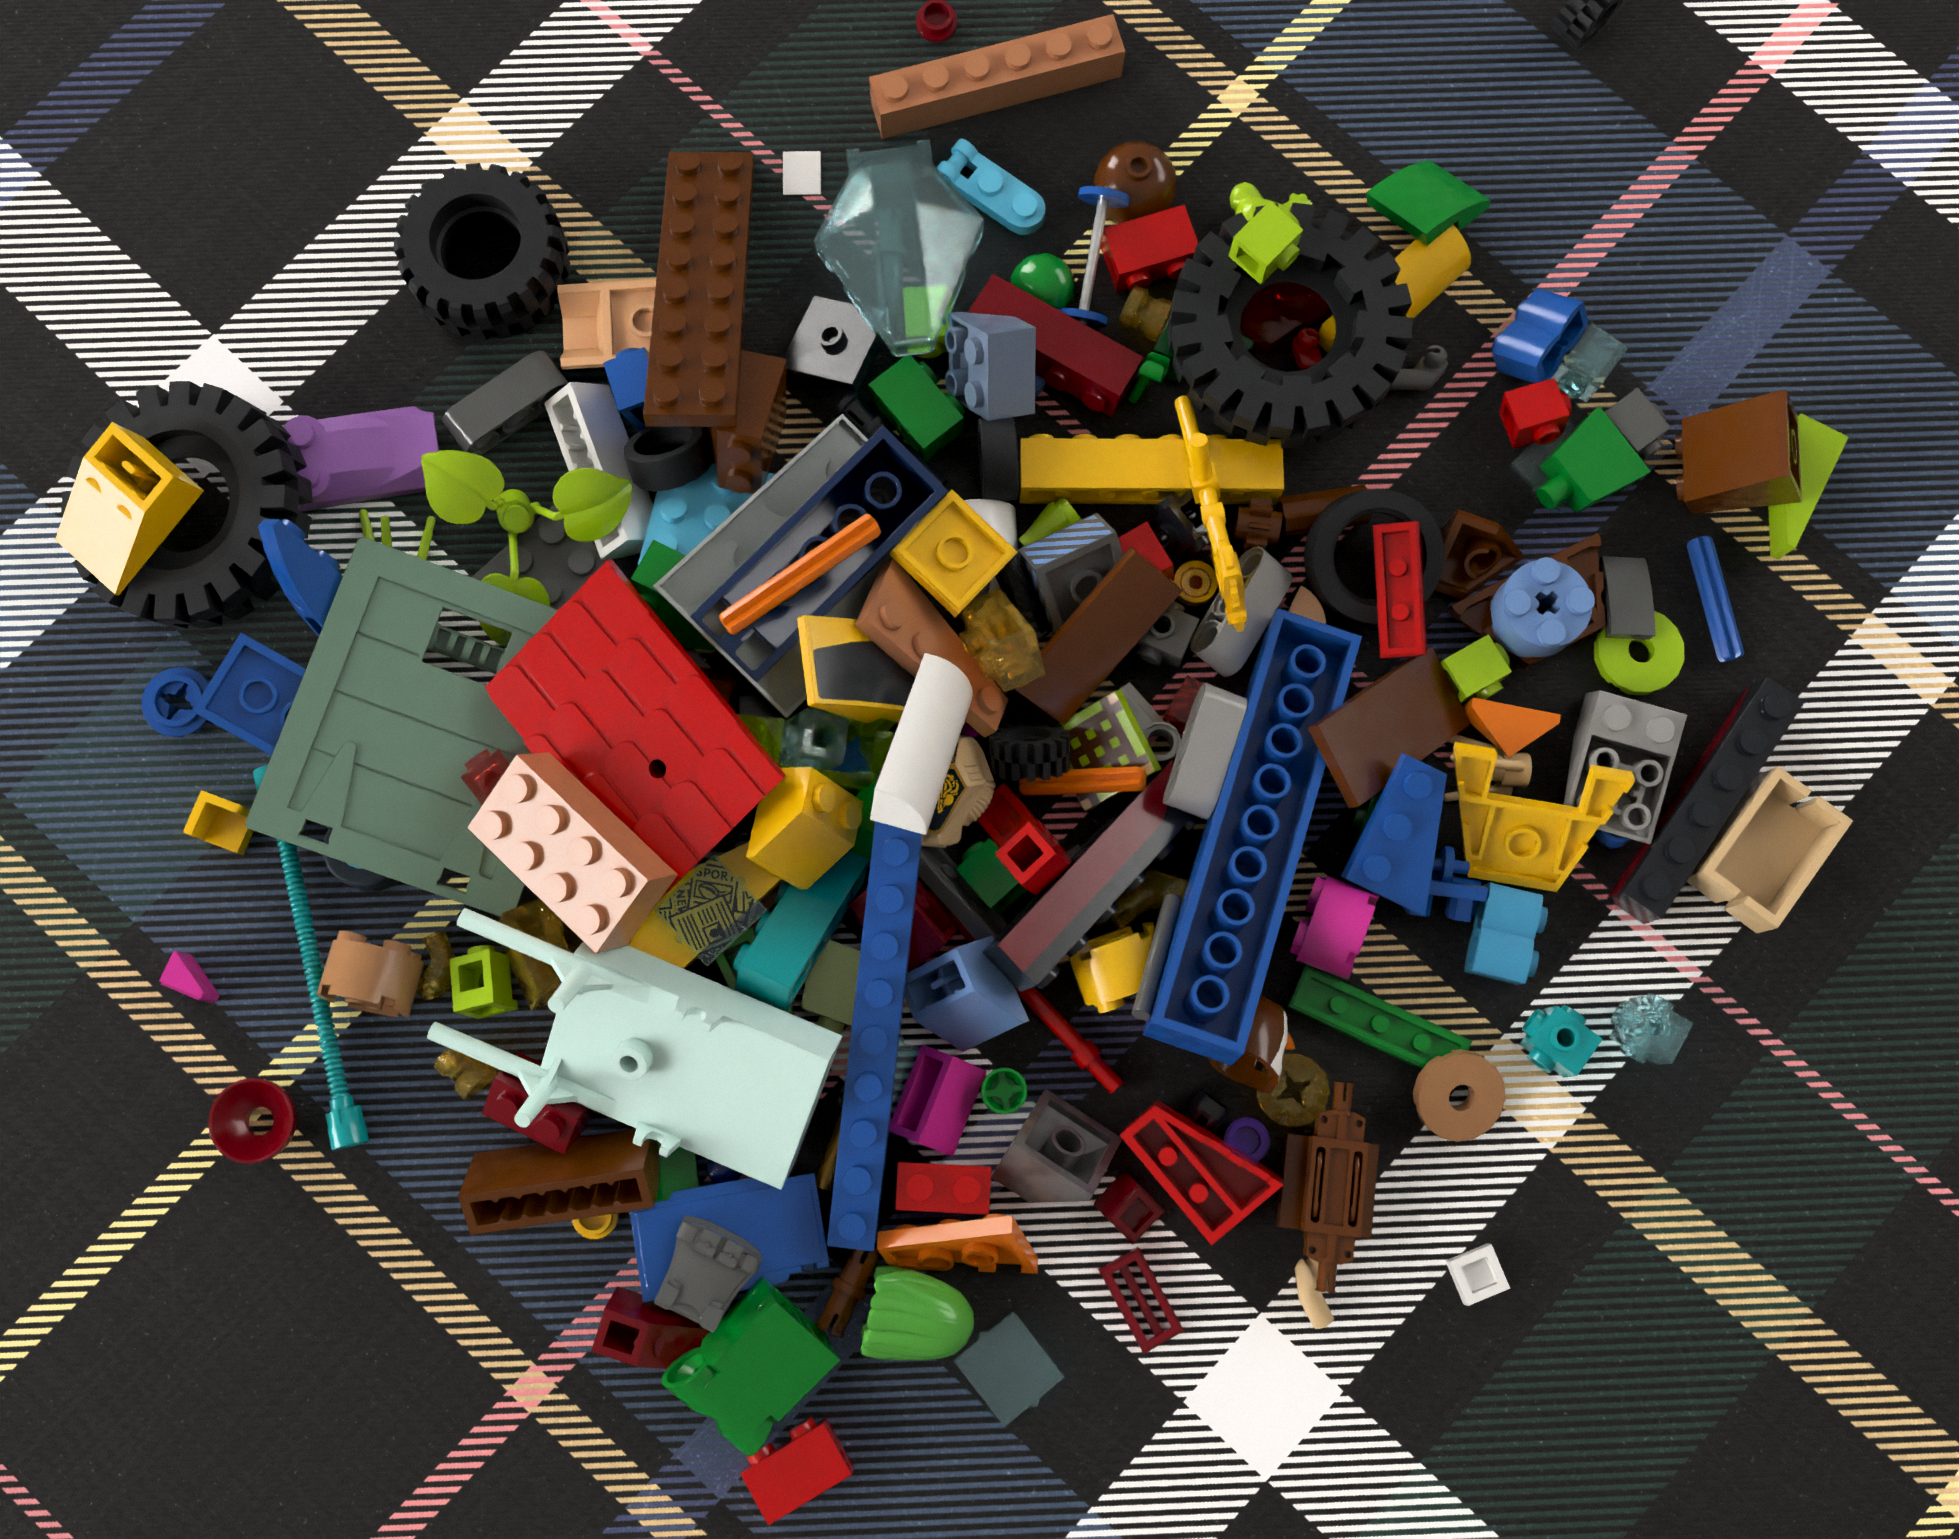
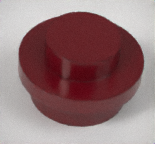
(936, 21)

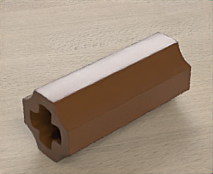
(1301, 510)

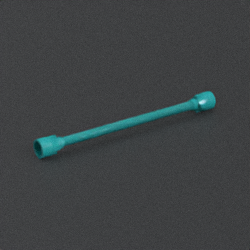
(345, 1120)

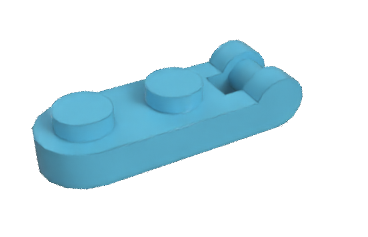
(994, 190)

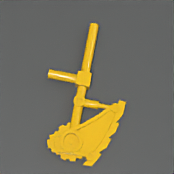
(1206, 491)

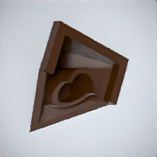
(1474, 554)

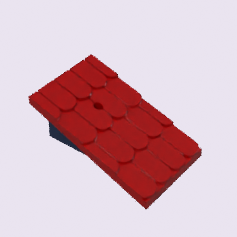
(635, 721)

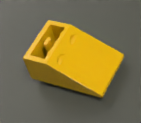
(123, 506)

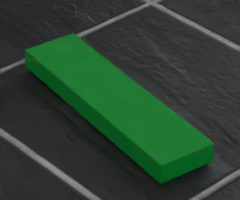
(1371, 1019)

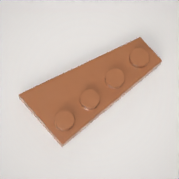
(908, 625)

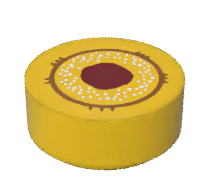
(1197, 582)

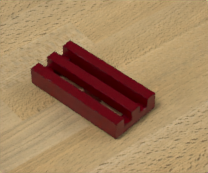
(1159, 1335)

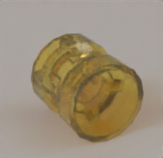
(1145, 313)
(466, 1072)

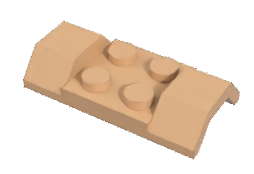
(604, 320)

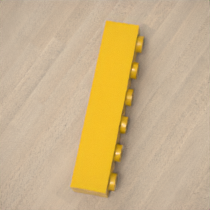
(1142, 469)

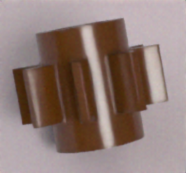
(1257, 524)

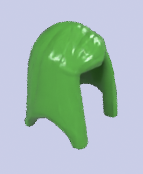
(914, 1317)

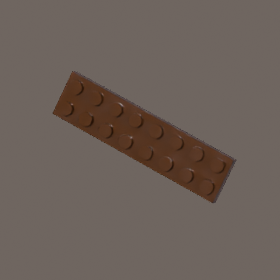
(700, 291)

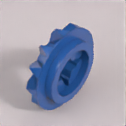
(159, 711)

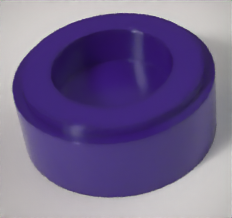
(1248, 1137)

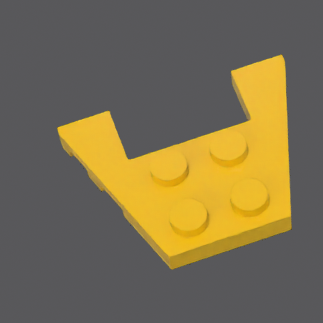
(1527, 838)

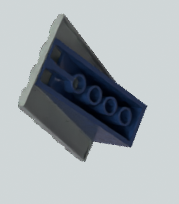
(789, 516)

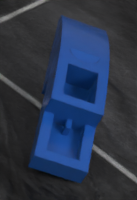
(304, 575)

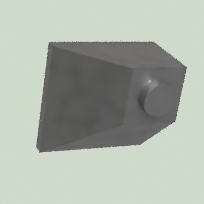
(1057, 1154)

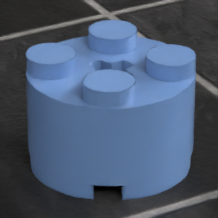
(1558, 592)

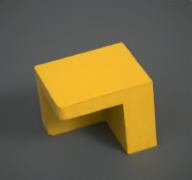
(219, 823)

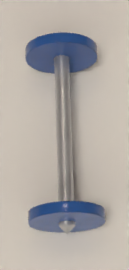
(1103, 199)

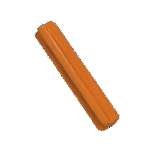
(1088, 781)

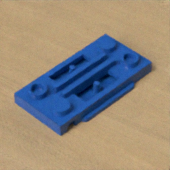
(778, 1222)

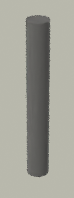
(1156, 957)

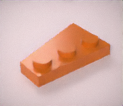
(951, 1241)

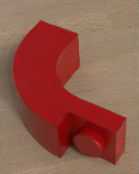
(1024, 841)

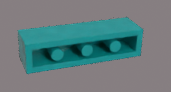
(797, 933)

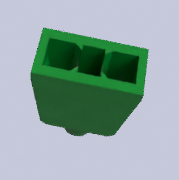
(1589, 465)

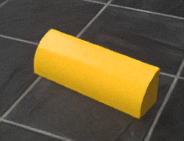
(1425, 270)

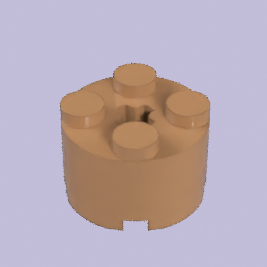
(371, 975)

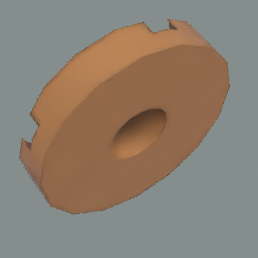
(1479, 1109)

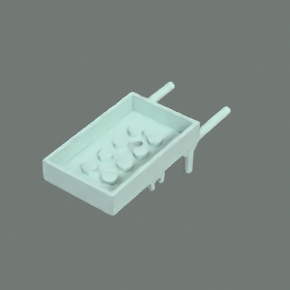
(666, 1055)

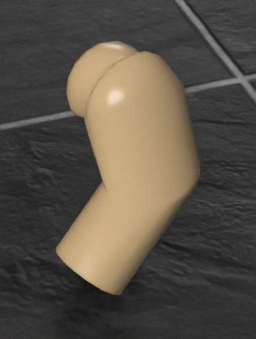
(1312, 1300)

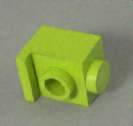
(481, 983)

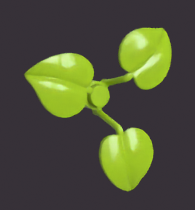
(465, 484)

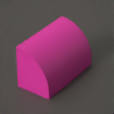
(937, 1100)

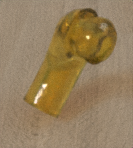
(437, 976)

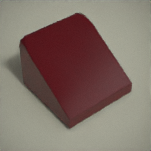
(1128, 1207)

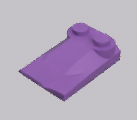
(363, 454)

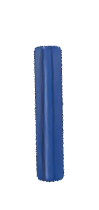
(1715, 599)

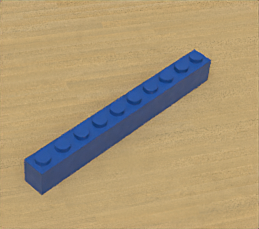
(875, 1037)

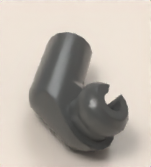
(1425, 372)

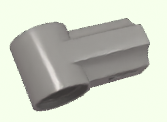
(1152, 723)

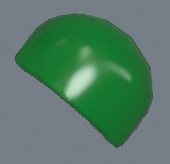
(1046, 279)

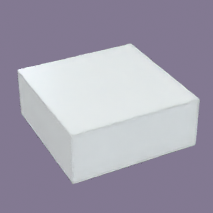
(1477, 1274)

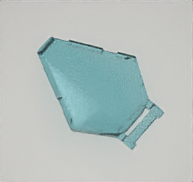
(900, 244)

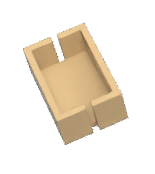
(1769, 850)

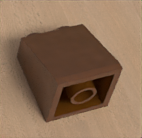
(746, 452)
(1740, 455)

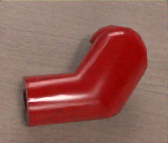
(1306, 348)

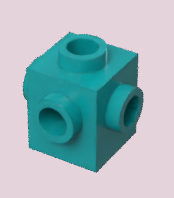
(1559, 1040)

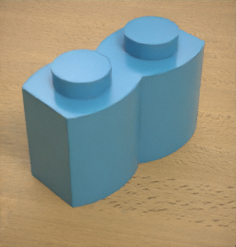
(1505, 935)

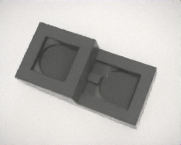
(1627, 598)

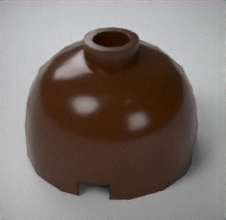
(1142, 174)

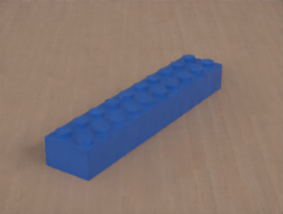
(1252, 842)

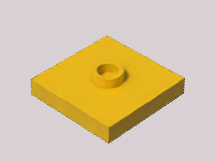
(953, 553)

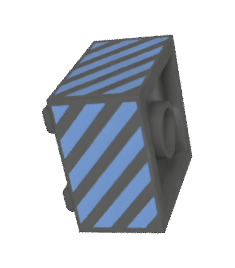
(1070, 565)

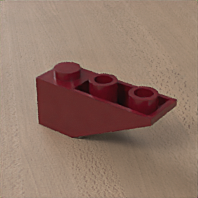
(644, 1332)

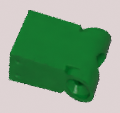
(753, 1366)

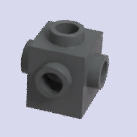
(1172, 644)

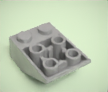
(1631, 738)

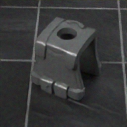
(706, 1271)

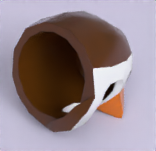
(1266, 1044)

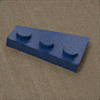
(1401, 836)

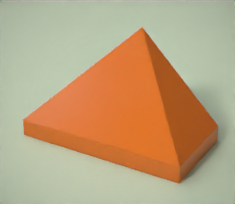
(1509, 725)

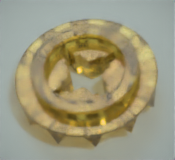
(1315, 1096)

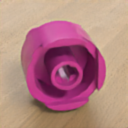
(1336, 927)

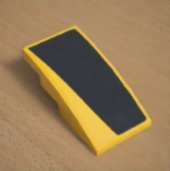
(850, 672)

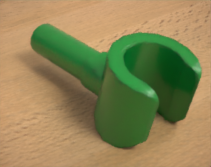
(1153, 368)

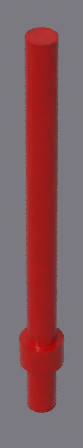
(1084, 1052)

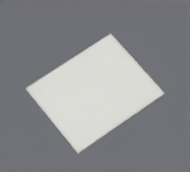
(802, 173)

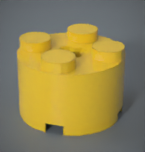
(1112, 967)

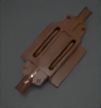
(1330, 1186)

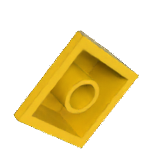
(804, 827)

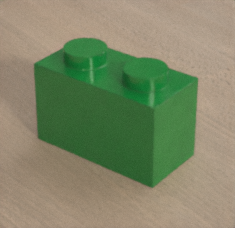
(917, 406)

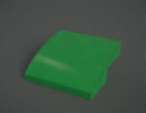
(1426, 200)

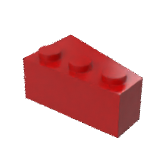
(1199, 1170)

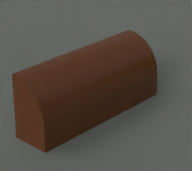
(1100, 634)
(543, 1186)

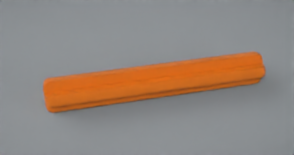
(799, 574)

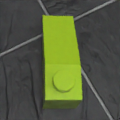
(1818, 456)

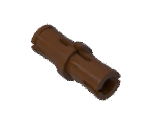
(848, 1291)

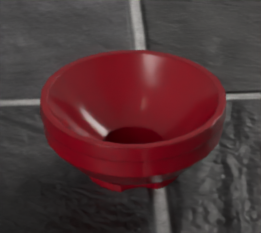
(230, 1120)

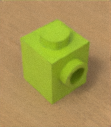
(1267, 242)
(1477, 669)

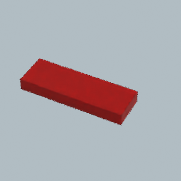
(1400, 590)

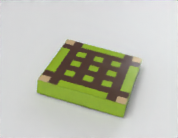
(1106, 738)

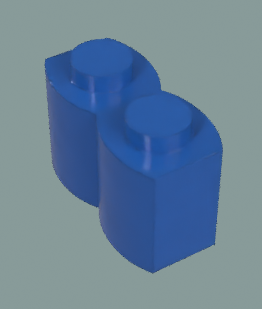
(1540, 336)

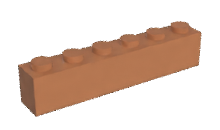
(997, 76)

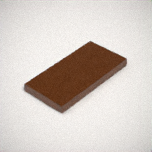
(1401, 712)

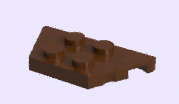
(1582, 557)

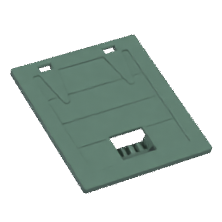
(385, 737)

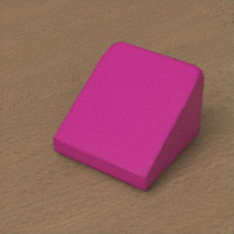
(188, 978)

